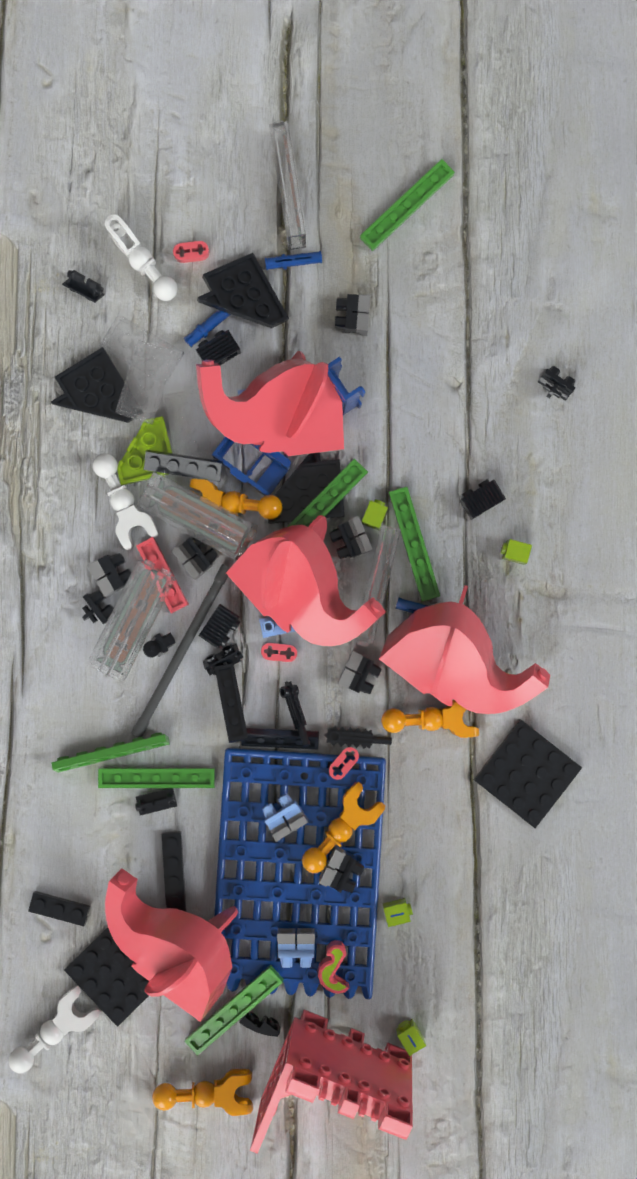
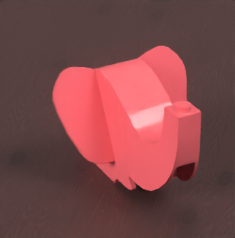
(282, 409)
(297, 585)
(452, 657)
(170, 947)

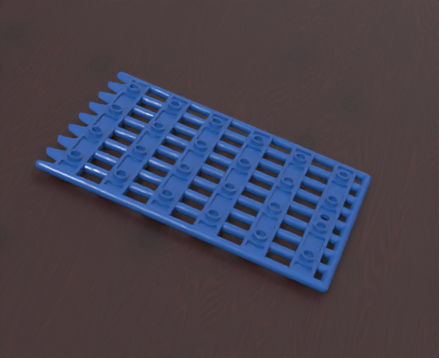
(292, 853)

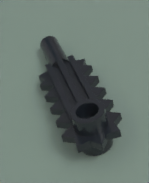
(290, 693)
(355, 737)

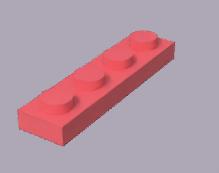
(150, 550)

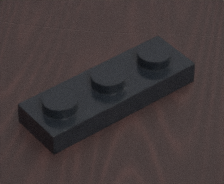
(59, 908)

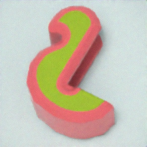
(329, 965)

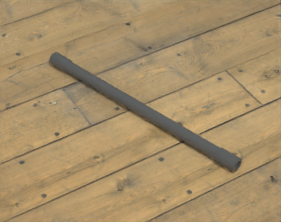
(143, 721)

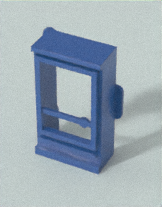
(351, 399)
(270, 477)

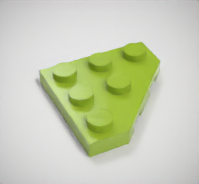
(149, 437)

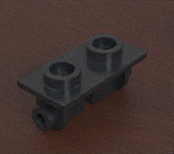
(90, 290)
(228, 654)
(155, 801)

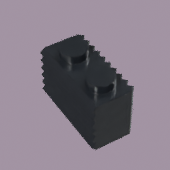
(219, 349)
(482, 499)
(219, 626)

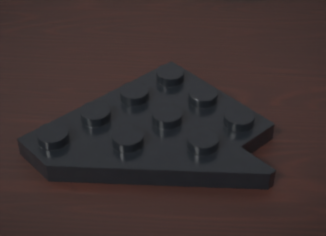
(243, 292)
(92, 387)
(305, 485)

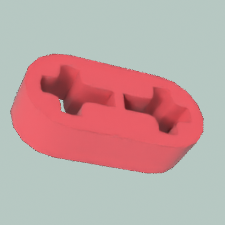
(190, 247)
(279, 657)
(345, 769)

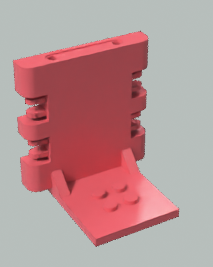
(342, 1071)

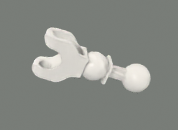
(140, 258)
(123, 502)
(54, 1030)

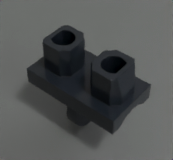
(556, 385)
(93, 601)
(158, 645)

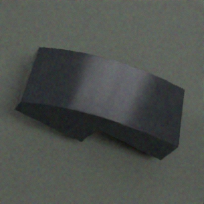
(266, 1026)

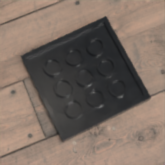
(527, 773)
(108, 978)

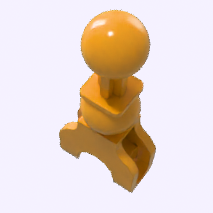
(268, 506)
(431, 719)
(341, 828)
(205, 1094)

